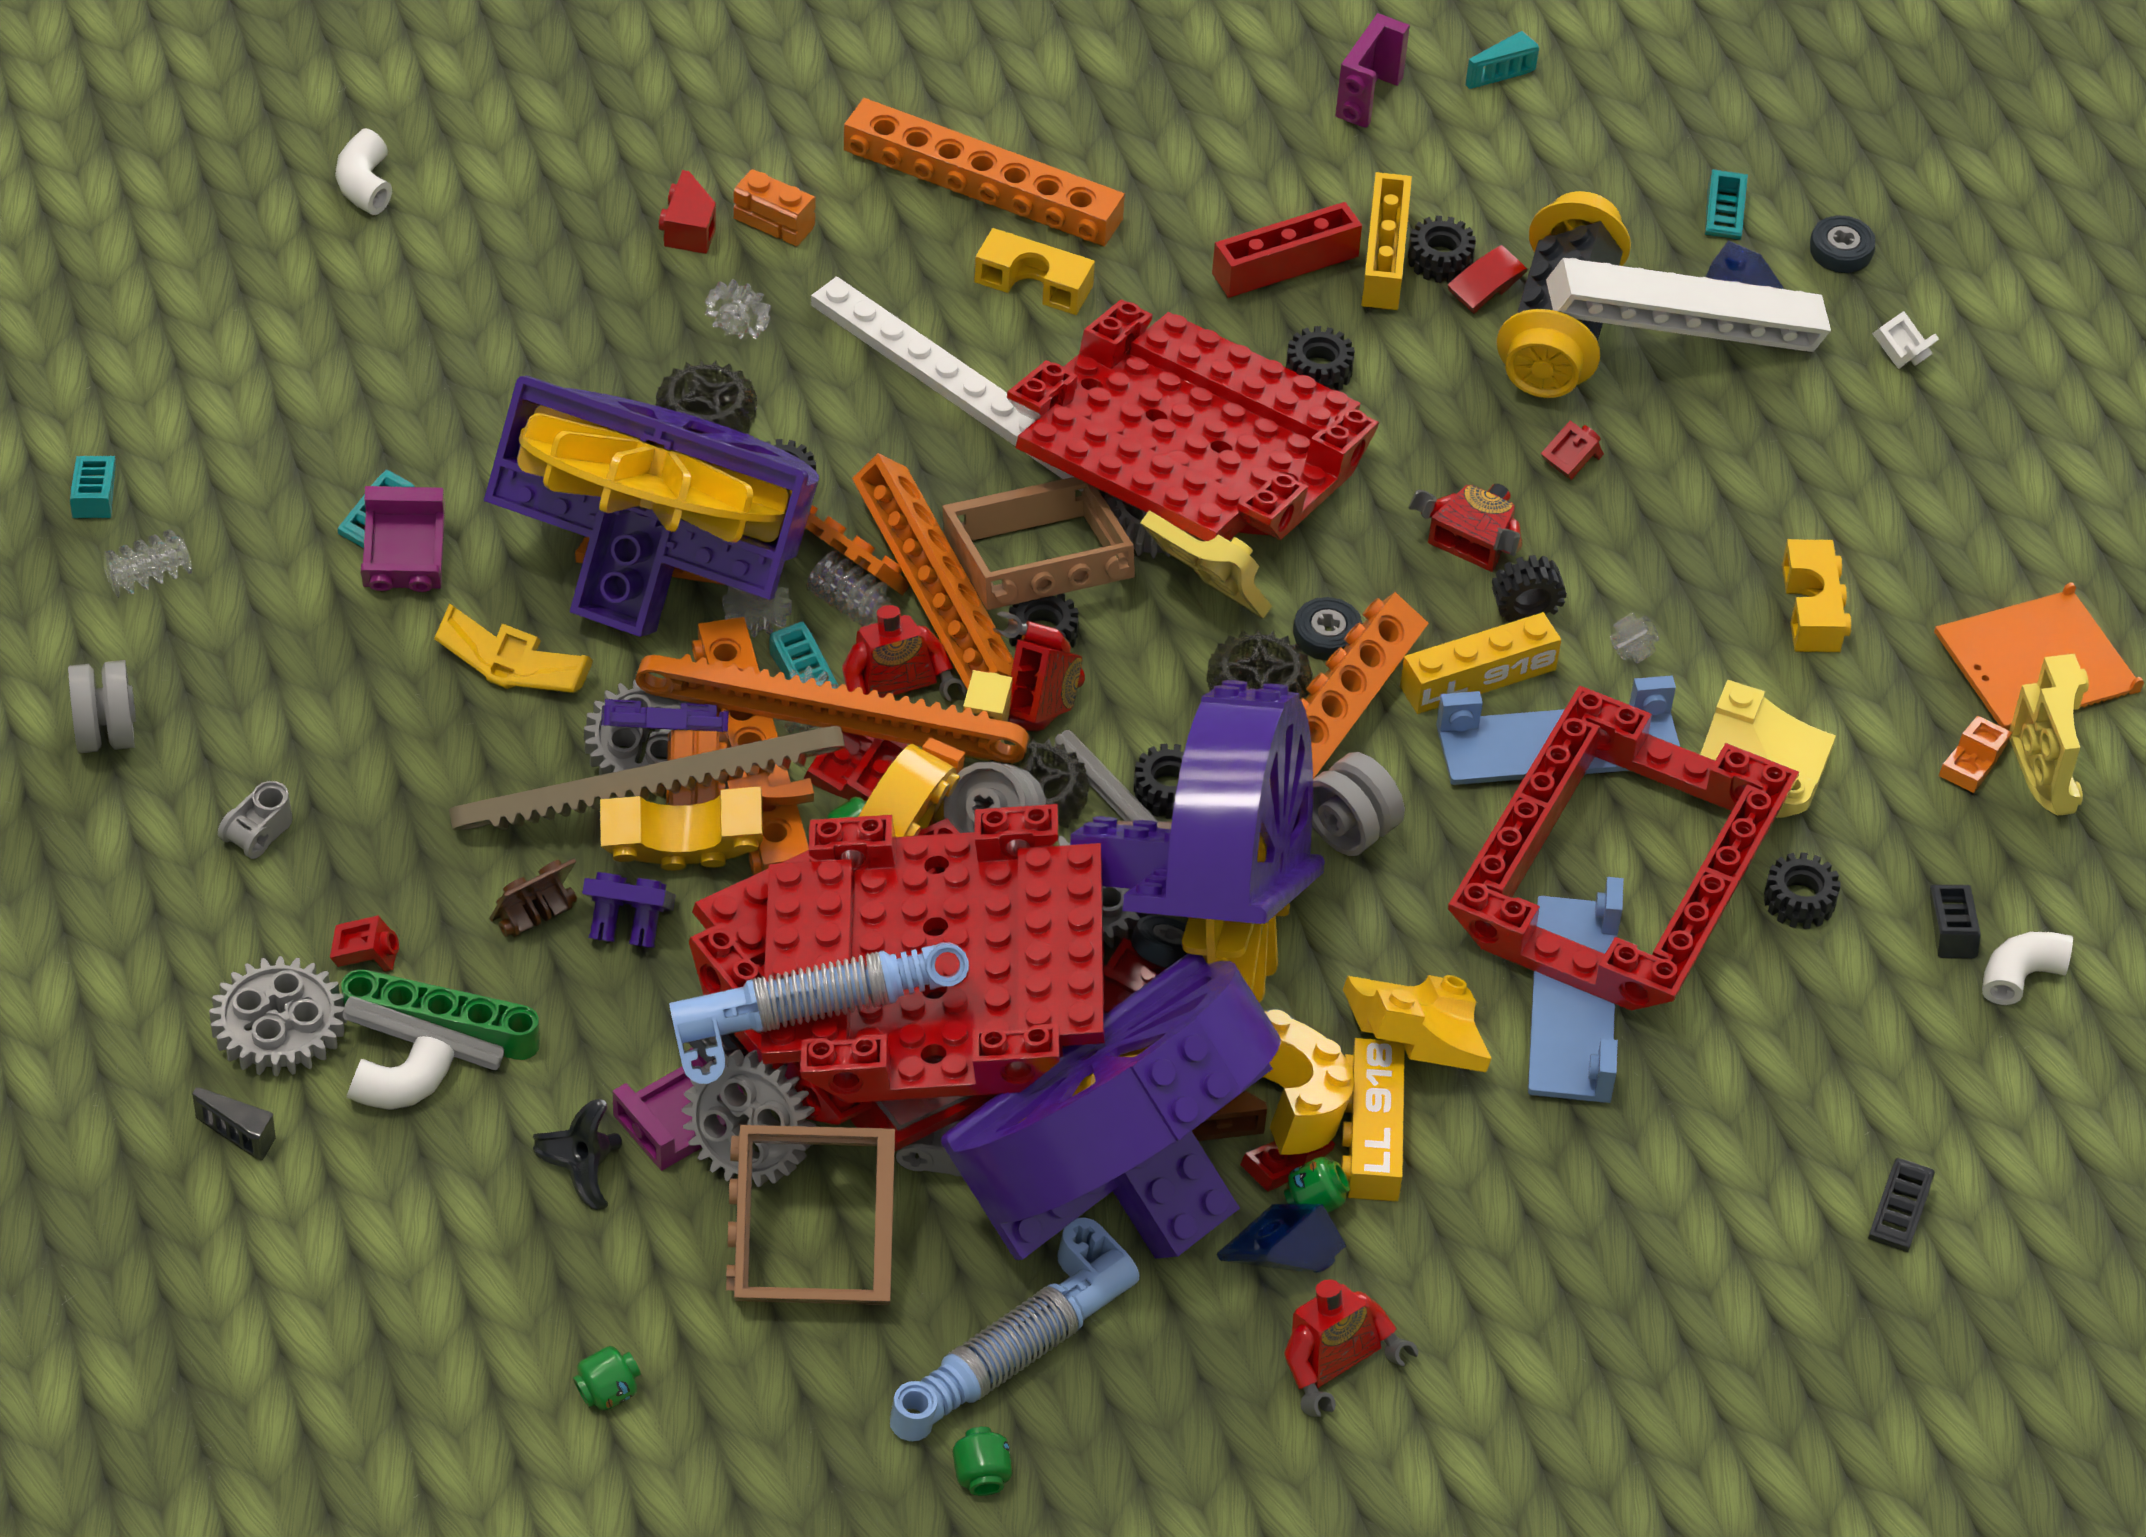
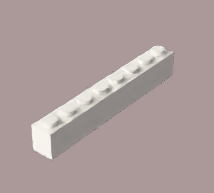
(1688, 304)

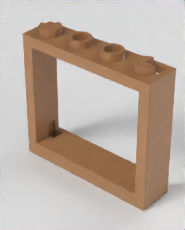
(1032, 508)
(740, 1194)

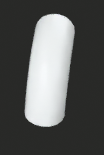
(356, 175)
(2021, 956)
(406, 1083)

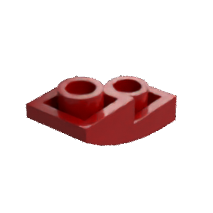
(1486, 277)
(1272, 1168)

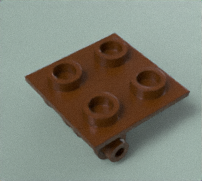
(544, 891)

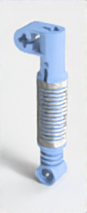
(766, 1003)
(1097, 1274)

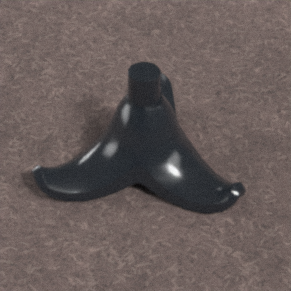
(581, 1151)

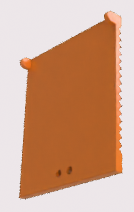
(2009, 645)

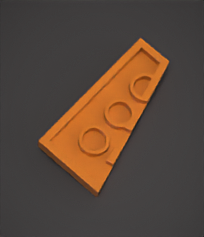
(857, 551)

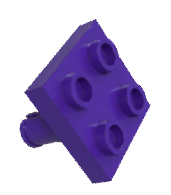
(646, 897)

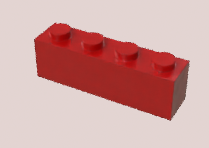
(1286, 249)

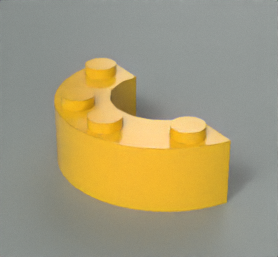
(913, 791)
(683, 833)
(1314, 1083)

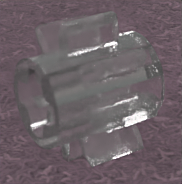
(1634, 637)

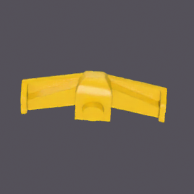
(511, 656)

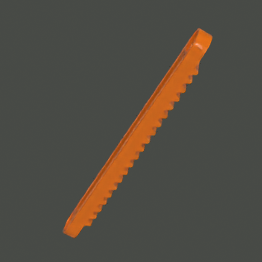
(830, 707)

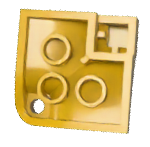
(1428, 1019)

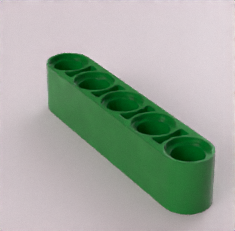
(482, 1017)

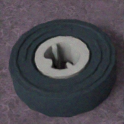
(1842, 244)
(1311, 624)
(1159, 939)

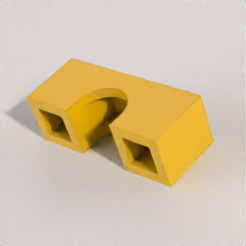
(1010, 258)
(1820, 619)

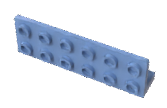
(1507, 744)
(1570, 1029)

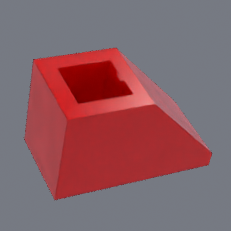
(690, 216)

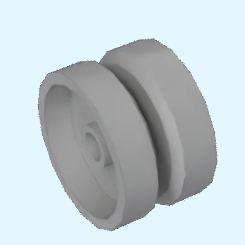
(103, 706)
(990, 786)
(1355, 804)

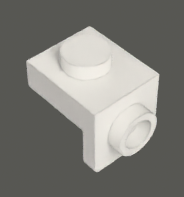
(1903, 341)

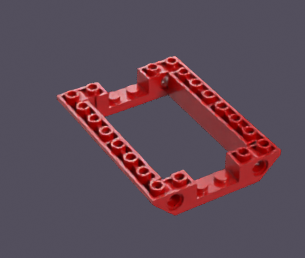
(1620, 735)

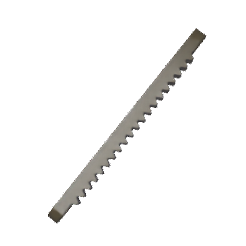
(646, 779)

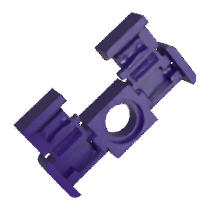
(689, 716)

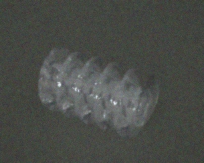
(146, 561)
(848, 588)

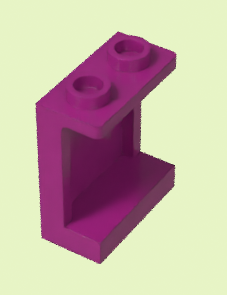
(1375, 56)
(403, 538)
(656, 1118)

